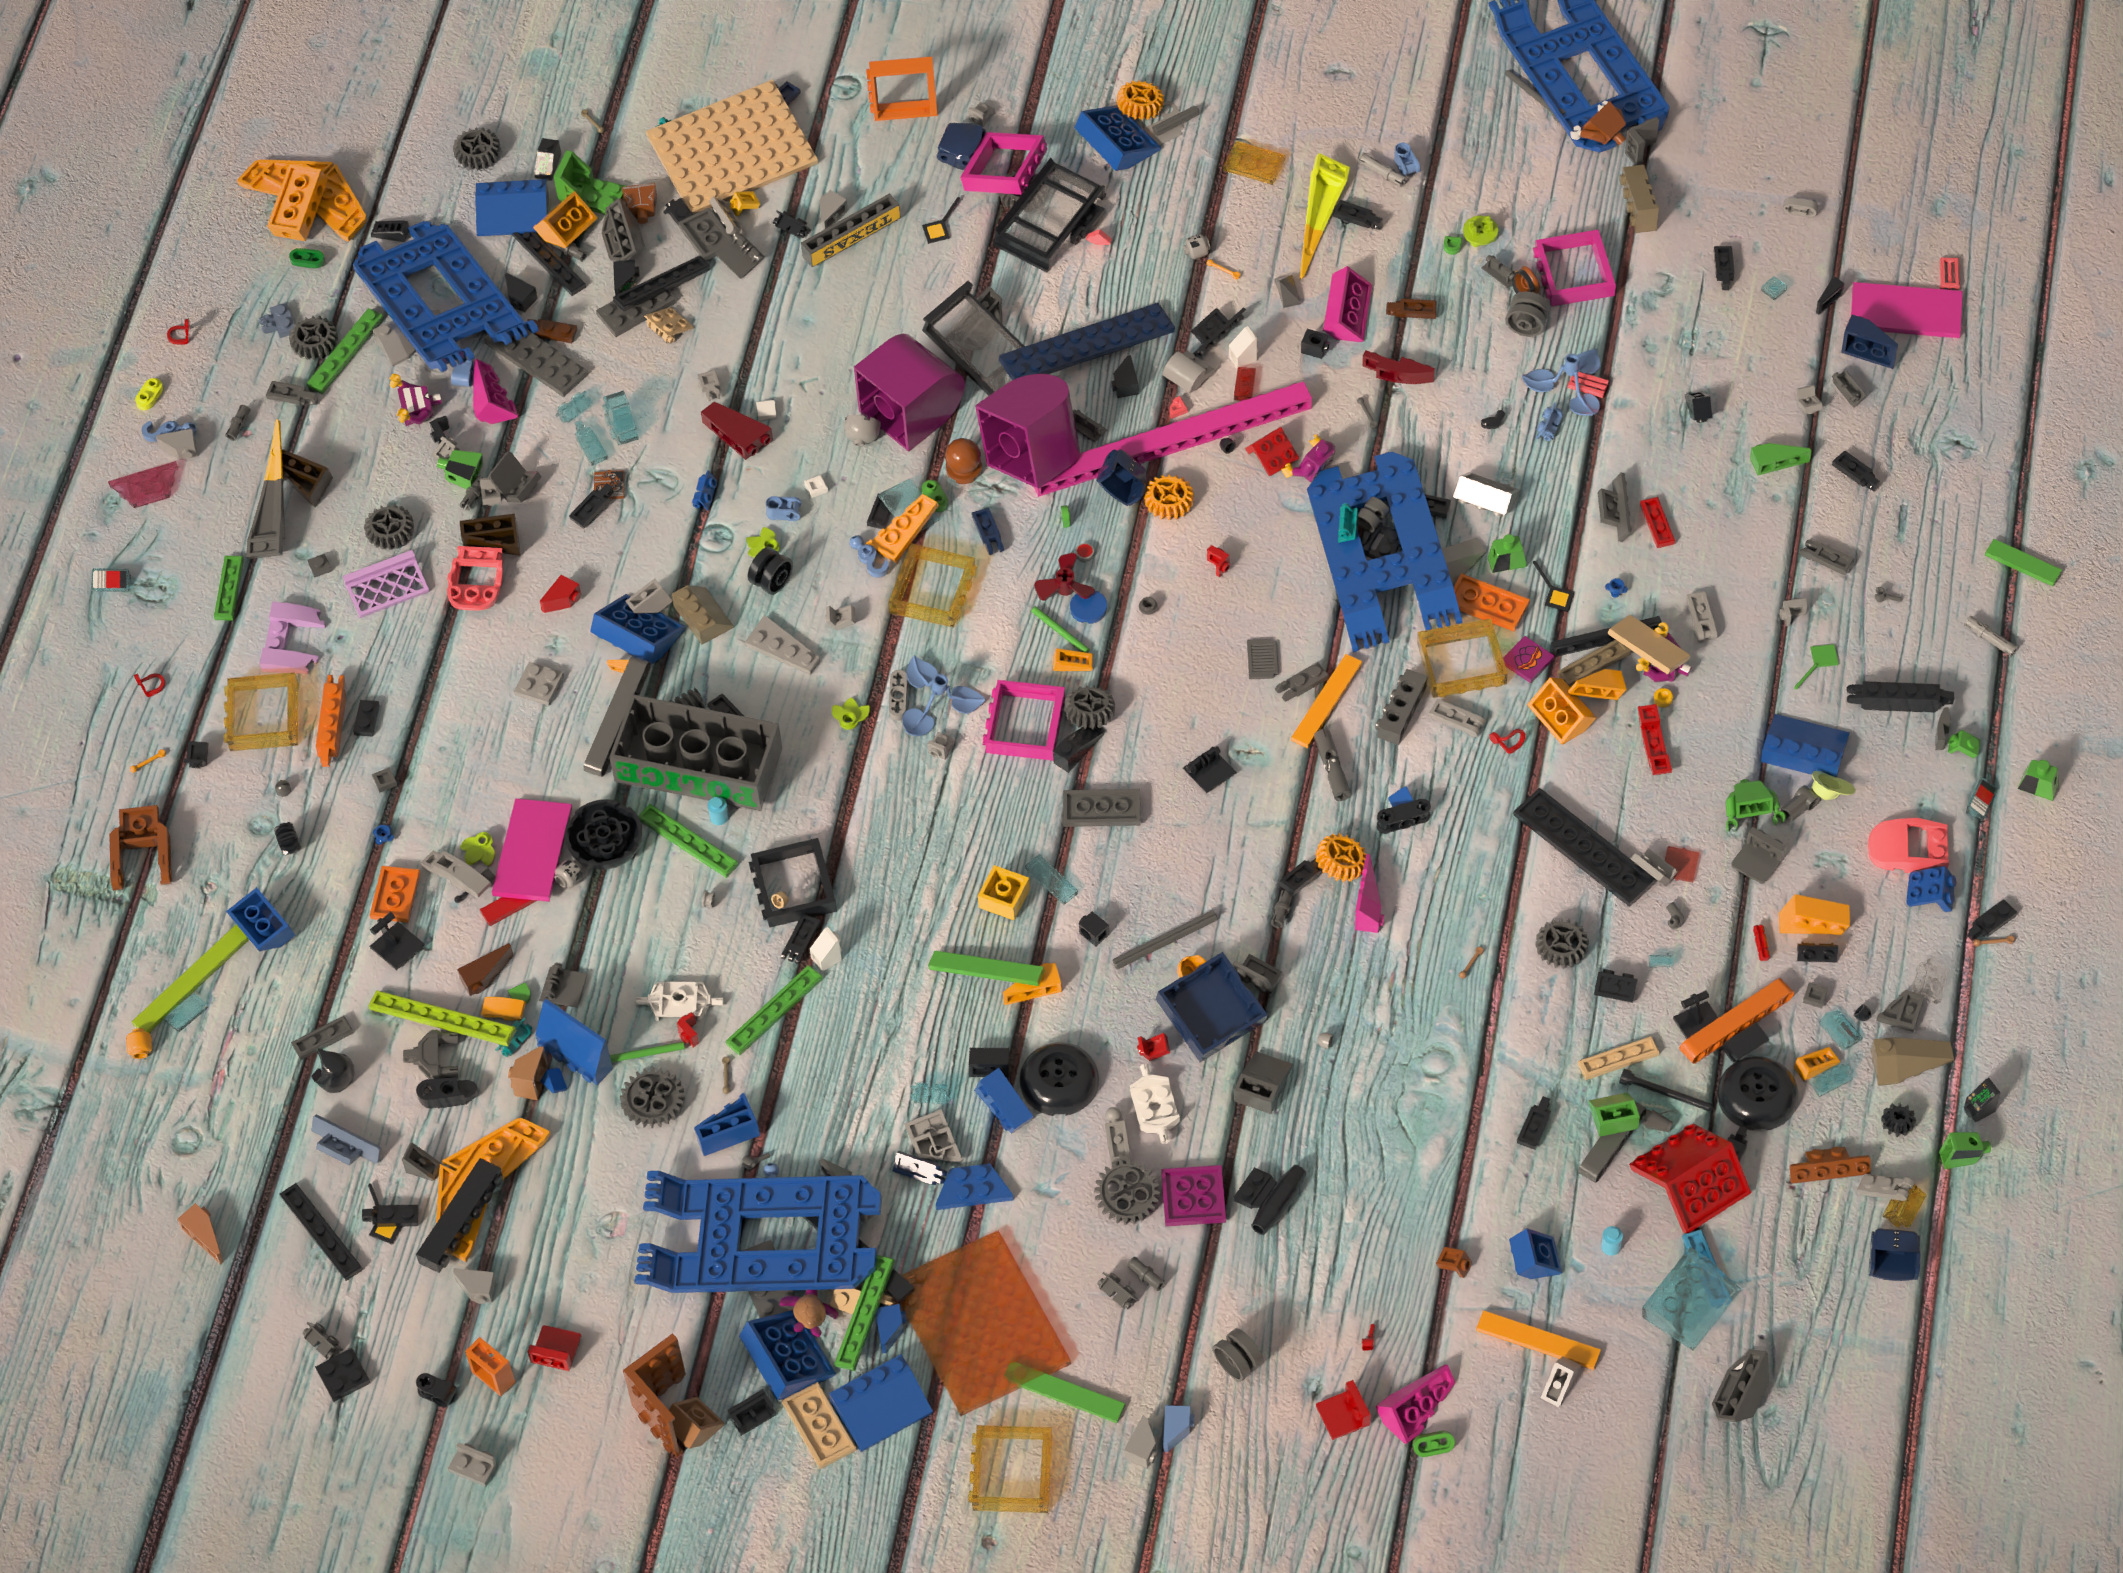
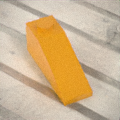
(1602, 684)
(1048, 985)

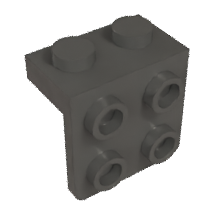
(512, 479)
(1759, 856)
(1258, 973)

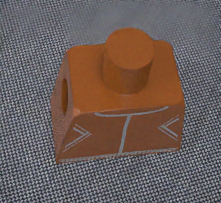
(641, 201)

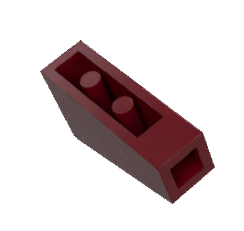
(736, 430)

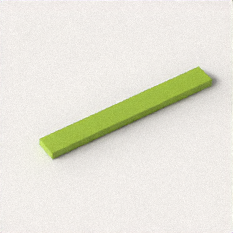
(190, 979)
(442, 1018)

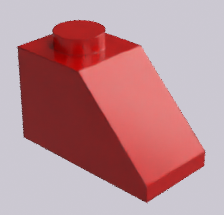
(560, 595)

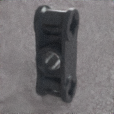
(1403, 816)

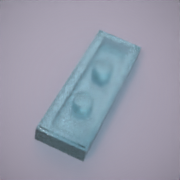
(1051, 879)

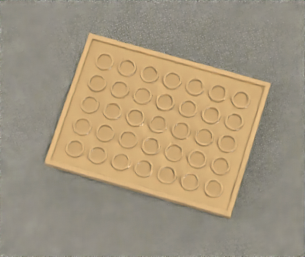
(732, 146)

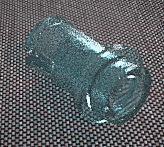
(1661, 960)

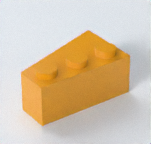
(1813, 916)

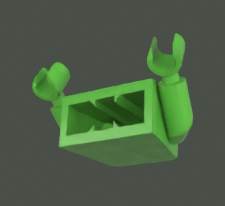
(1752, 800)

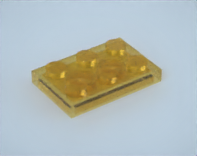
(1254, 162)

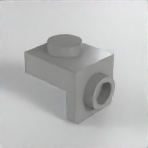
(1807, 400)
(445, 448)
(489, 492)
(1793, 608)
(840, 618)

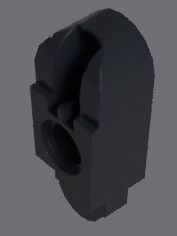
(433, 1092)

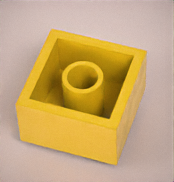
(1004, 892)

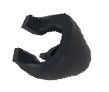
(336, 1071)

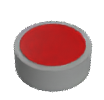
(1084, 552)

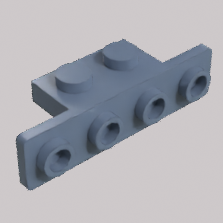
(343, 1143)

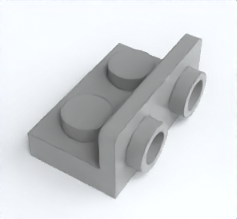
(1655, 866)
(473, 1464)

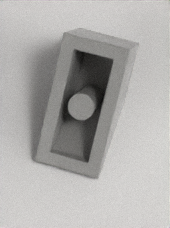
(832, 208)
(178, 444)
(649, 599)
(476, 1284)
(1560, 1381)
(1142, 1445)

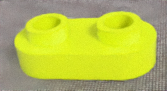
(151, 391)

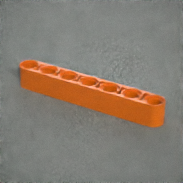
(1736, 1020)

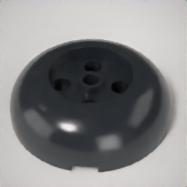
(600, 817)
(1059, 1091)
(1747, 1107)

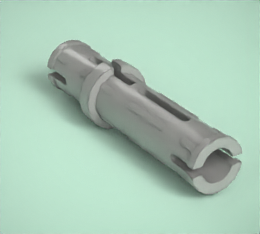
(1387, 172)
(1983, 631)

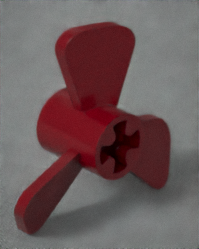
(1064, 581)

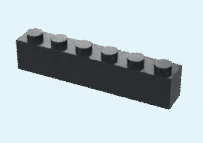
(459, 1215)

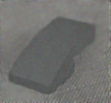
(1942, 729)

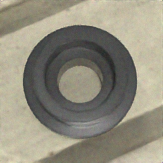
(1148, 601)

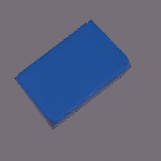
(1400, 797)
(554, 1080)

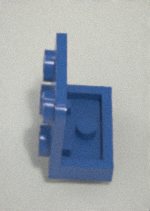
(1931, 886)

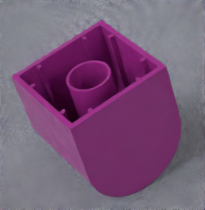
(907, 390)
(1029, 429)

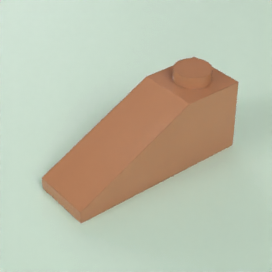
(198, 1226)

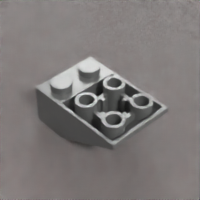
(1262, 1082)

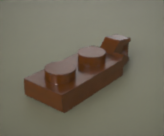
(1412, 308)
(555, 330)

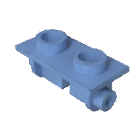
(1545, 427)

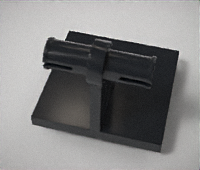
(395, 944)
(1697, 1016)

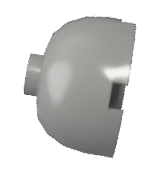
(861, 430)

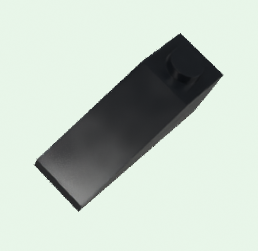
(1075, 747)

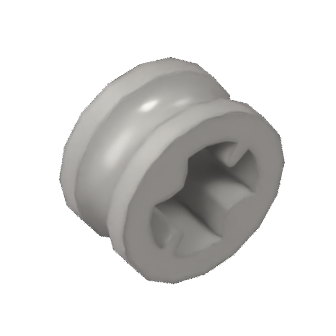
(708, 899)

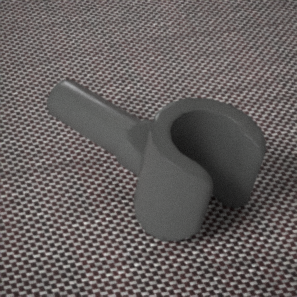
(1881, 595)
(750, 1163)

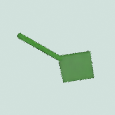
(1822, 656)

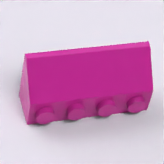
(1347, 306)

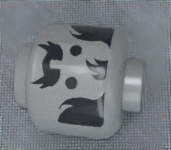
(1196, 246)
(568, 873)

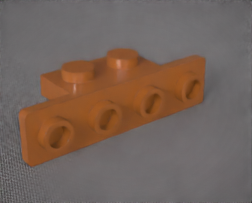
(1829, 1165)

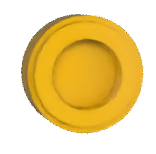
(1663, 697)

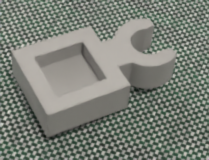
(709, 384)

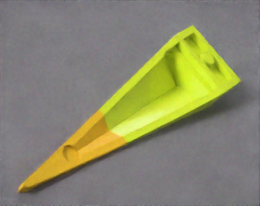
(1324, 191)

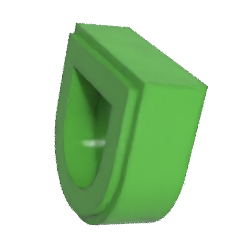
(1452, 245)
(1065, 516)
(520, 992)

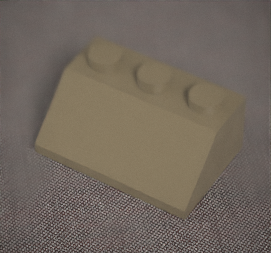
(701, 613)

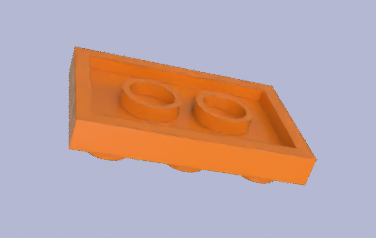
(395, 893)

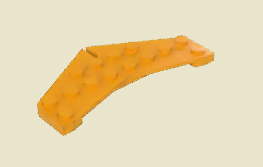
(338, 203)
(504, 1148)

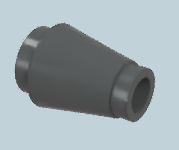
(1656, 1121)

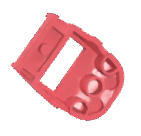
(475, 596)
(1890, 845)

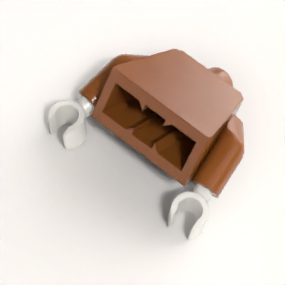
(1603, 125)

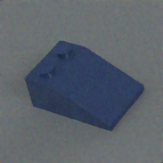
(1868, 342)

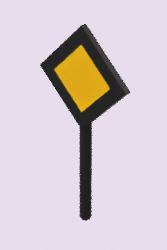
(937, 230)
(1557, 597)
(386, 1234)

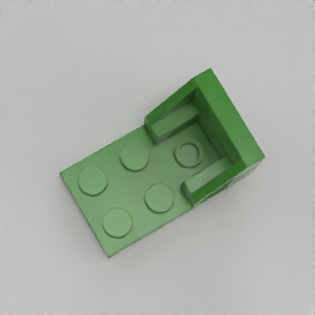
(577, 176)

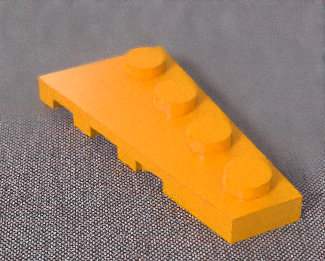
(899, 535)

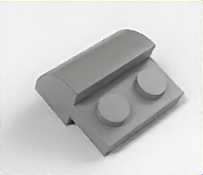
(1187, 371)

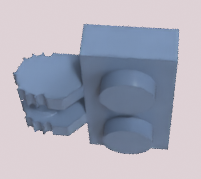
(279, 320)

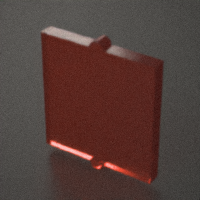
(1683, 861)

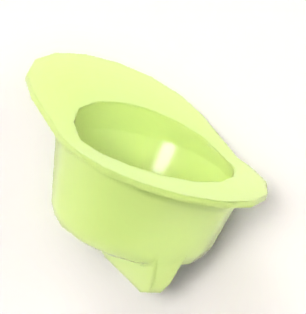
(1830, 787)

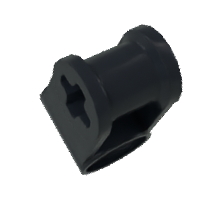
(435, 1389)

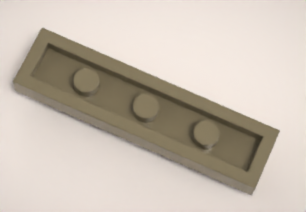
(1594, 662)

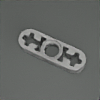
(902, 702)

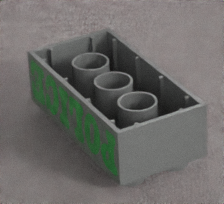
(696, 752)

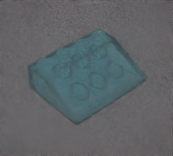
(1690, 1299)

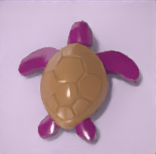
(809, 1311)

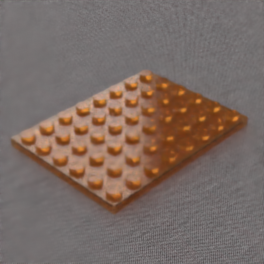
(981, 1323)

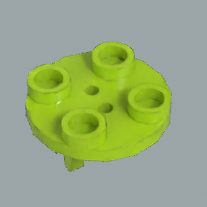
(1480, 230)

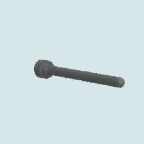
(1530, 91)

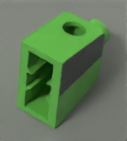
(461, 467)
(1506, 554)
(2040, 779)
(1963, 1149)

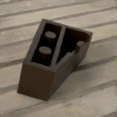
(305, 476)
(492, 532)

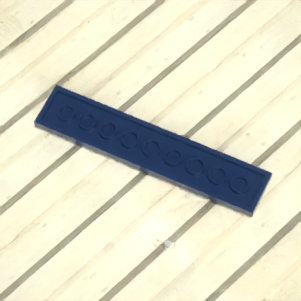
(1088, 342)

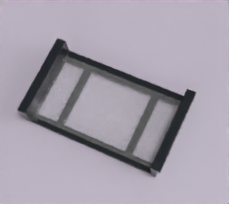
(1046, 214)
(971, 338)

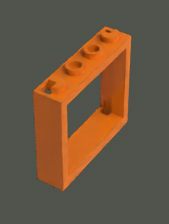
(901, 110)

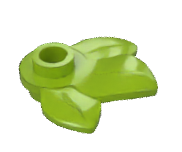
(766, 539)
(850, 712)
(476, 851)

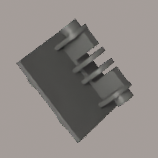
(739, 255)
(563, 986)

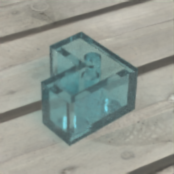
(619, 418)

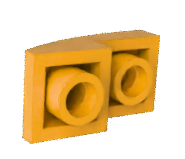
(502, 1007)

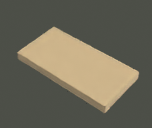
(1649, 644)
(819, 1425)

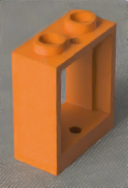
(493, 1370)

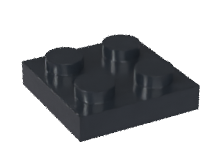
(342, 1374)

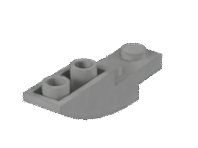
(457, 871)

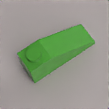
(1775, 457)

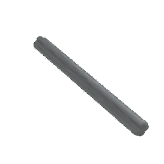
(1165, 939)

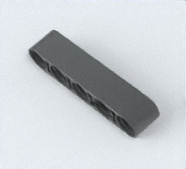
(1605, 1151)

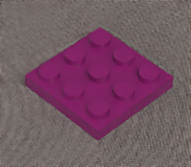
(1193, 1195)

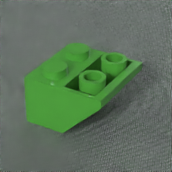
(1614, 1114)

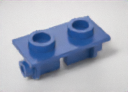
(706, 485)

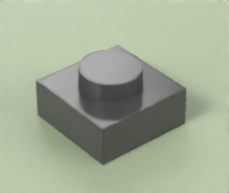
(319, 565)
(384, 779)
(1815, 995)

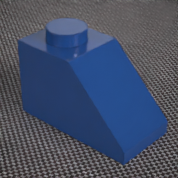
(890, 1325)

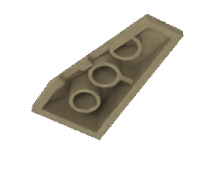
(1904, 1057)

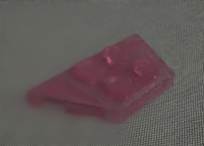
(147, 485)

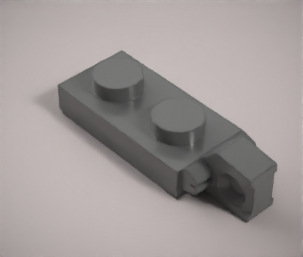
(291, 393)

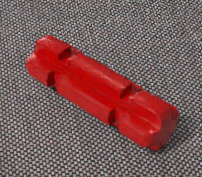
(1761, 943)

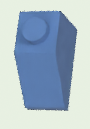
(1176, 1425)

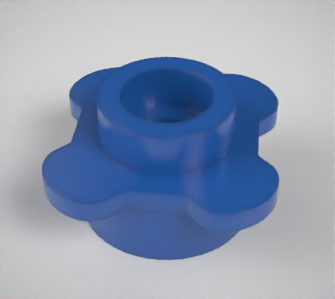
(1616, 583)
(379, 831)

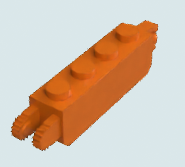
(331, 720)

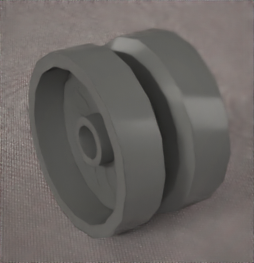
(1527, 314)
(1238, 1354)

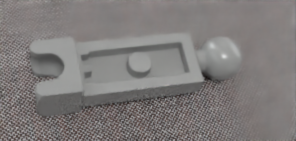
(1117, 1137)

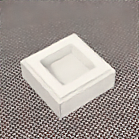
(766, 410)
(816, 486)

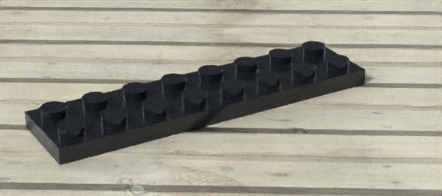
(1584, 847)

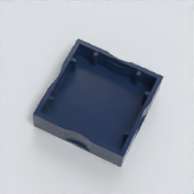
(1211, 1007)

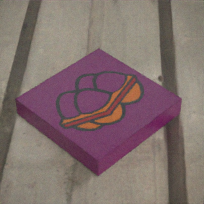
(1527, 659)

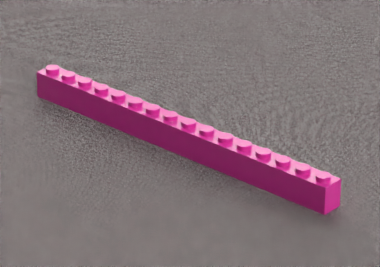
(1188, 433)

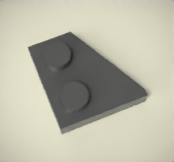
(1903, 1011)

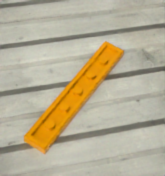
(1326, 700)
(1537, 1339)

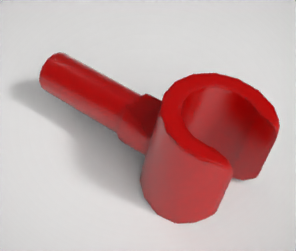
(1367, 1343)

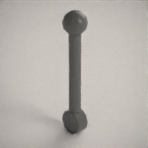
(1373, 424)

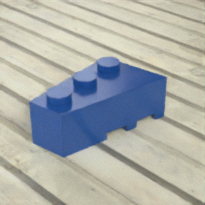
(727, 1127)

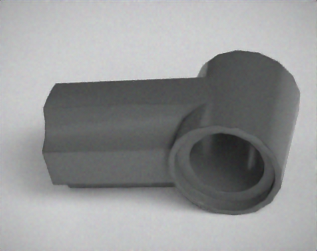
(1803, 800)

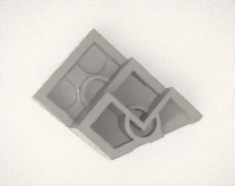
(933, 1138)

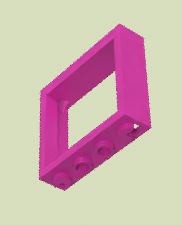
(974, 181)
(1580, 293)
(1024, 690)

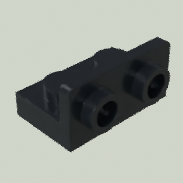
(1615, 986)

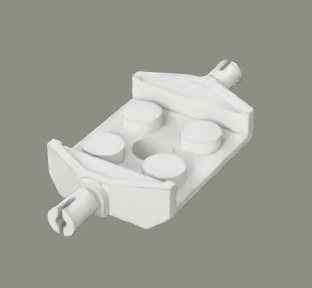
(663, 1004)
(1154, 1090)

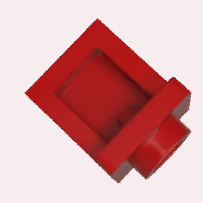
(1219, 558)
(685, 1031)
(1153, 1047)

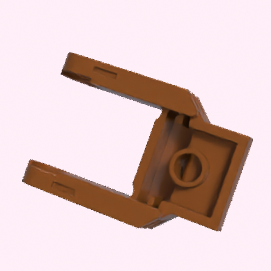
(139, 829)

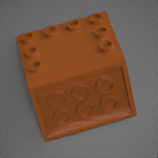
(650, 1378)

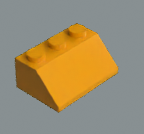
(566, 221)
(1560, 712)

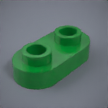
(308, 258)

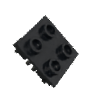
(1209, 769)

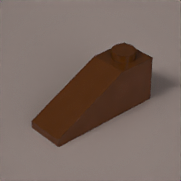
(482, 971)

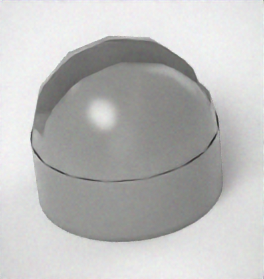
(1325, 1040)

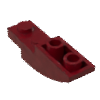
(1405, 371)

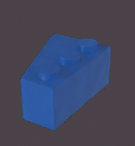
(1003, 1101)

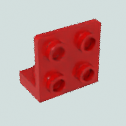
(1273, 451)
(555, 1348)
(1344, 1412)

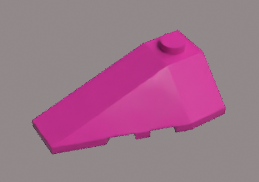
(489, 397)
(1368, 907)
(1411, 1406)

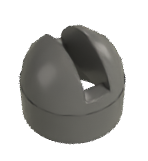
(282, 788)

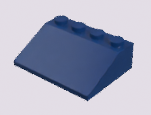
(1116, 137)
(510, 206)
(639, 634)
(1804, 746)
(573, 1043)
(785, 1357)
(880, 1403)

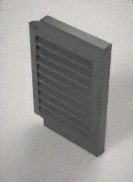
(1262, 659)

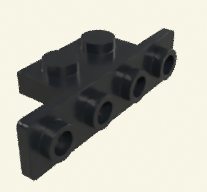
(1211, 326)

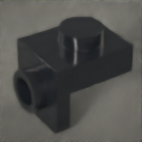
(677, 210)
(437, 428)
(197, 754)

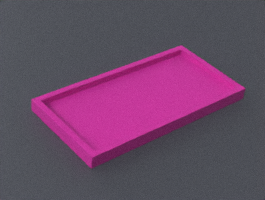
(1909, 309)
(532, 850)

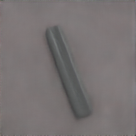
(1175, 120)

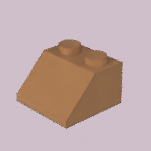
(527, 1074)
(694, 1422)

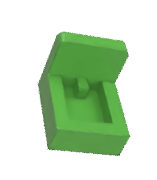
(1964, 743)

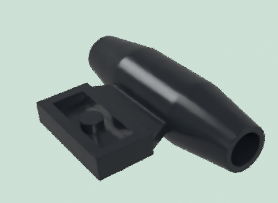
(1269, 1196)

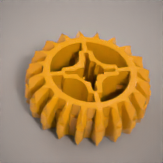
(1140, 100)
(1168, 492)
(1341, 857)

